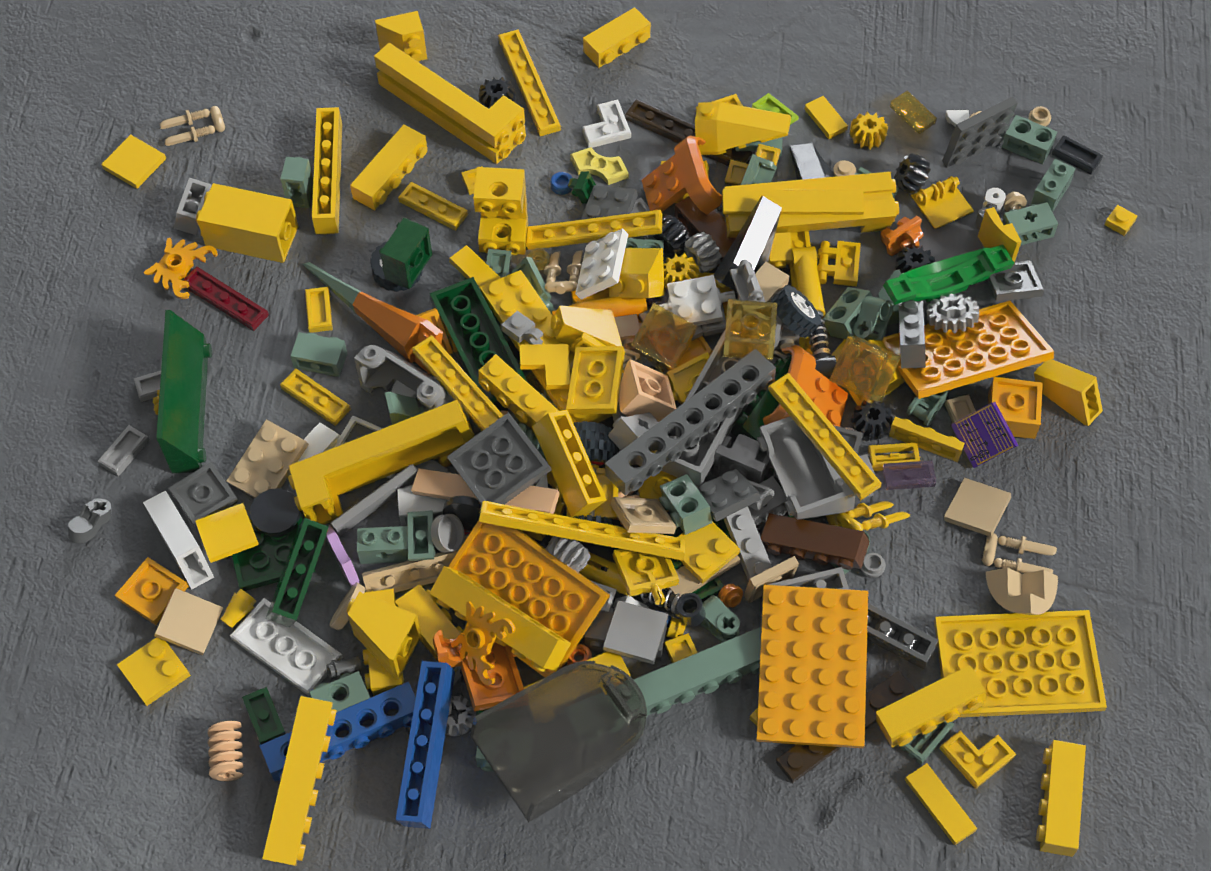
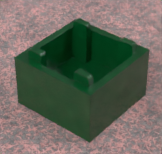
(406, 253)

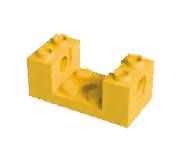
(503, 209)

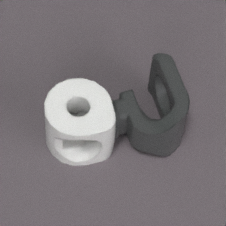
(994, 198)

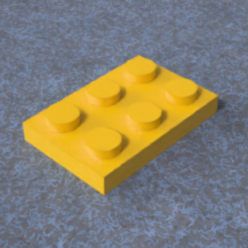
(595, 380)

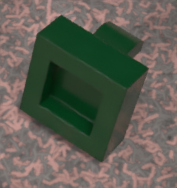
(582, 186)

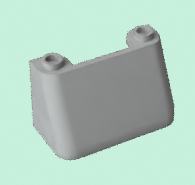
(383, 368)
(803, 472)

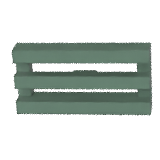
(913, 752)

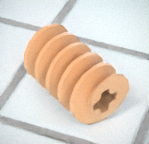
(223, 752)

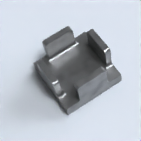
(742, 458)

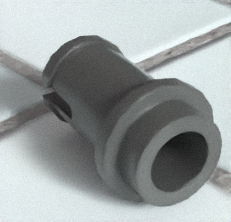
(337, 669)

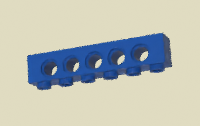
(351, 719)

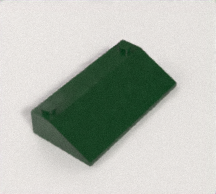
(182, 395)

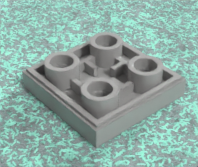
(635, 632)

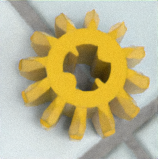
(868, 130)
(680, 269)

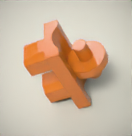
(906, 234)

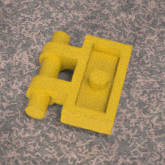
(846, 262)

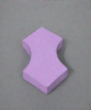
(341, 556)

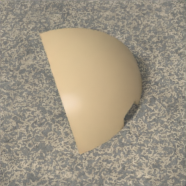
(1023, 593)

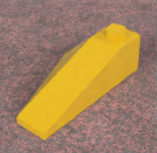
(732, 125)

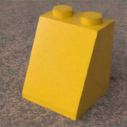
(385, 631)

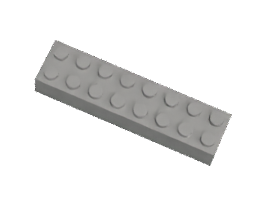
(699, 459)

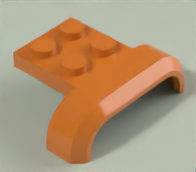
(679, 176)
(824, 393)
(505, 672)

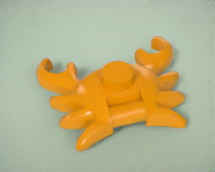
(177, 263)
(479, 639)

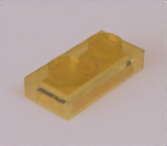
(913, 112)

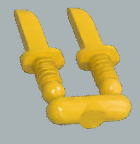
(848, 518)

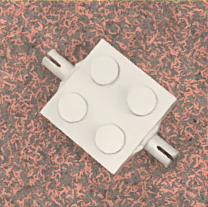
(697, 300)

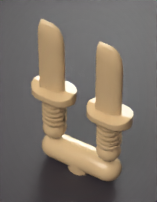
(194, 134)
(554, 270)
(1023, 544)

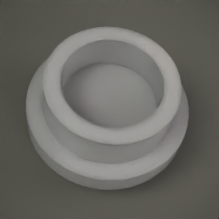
(873, 565)

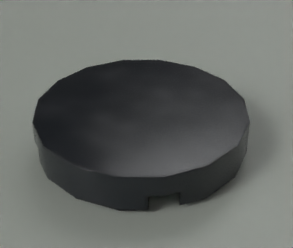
(465, 508)
(274, 512)

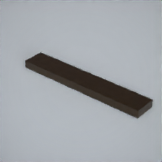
(676, 130)

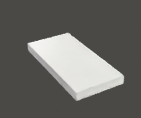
(288, 651)

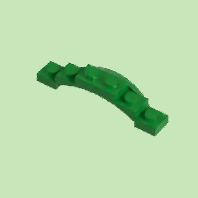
(948, 275)

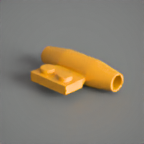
(619, 306)

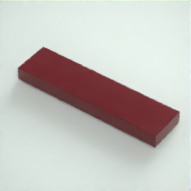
(226, 298)

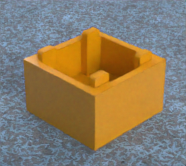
(1019, 403)

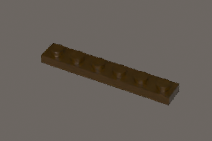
(805, 757)

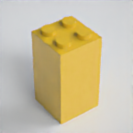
(247, 222)

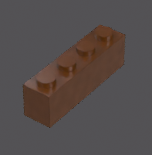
(699, 222)
(815, 541)

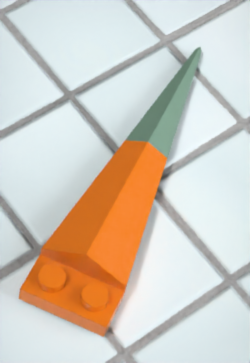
(395, 325)

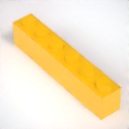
(327, 171)
(530, 637)
(298, 781)

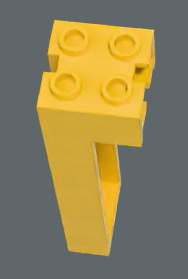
(489, 131)
(878, 214)
(374, 457)

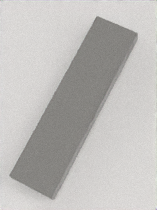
(374, 500)

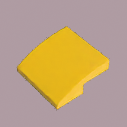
(994, 233)
(226, 532)

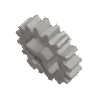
(953, 313)

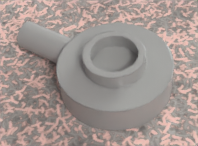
(447, 533)

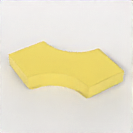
(608, 168)

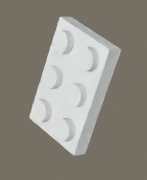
(602, 263)

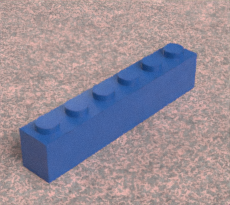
(425, 745)

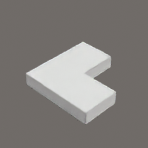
(611, 129)

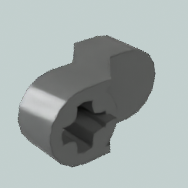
(89, 520)

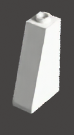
(178, 540)

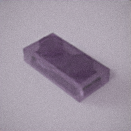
(909, 475)

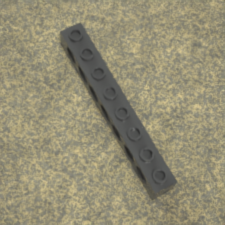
(752, 367)

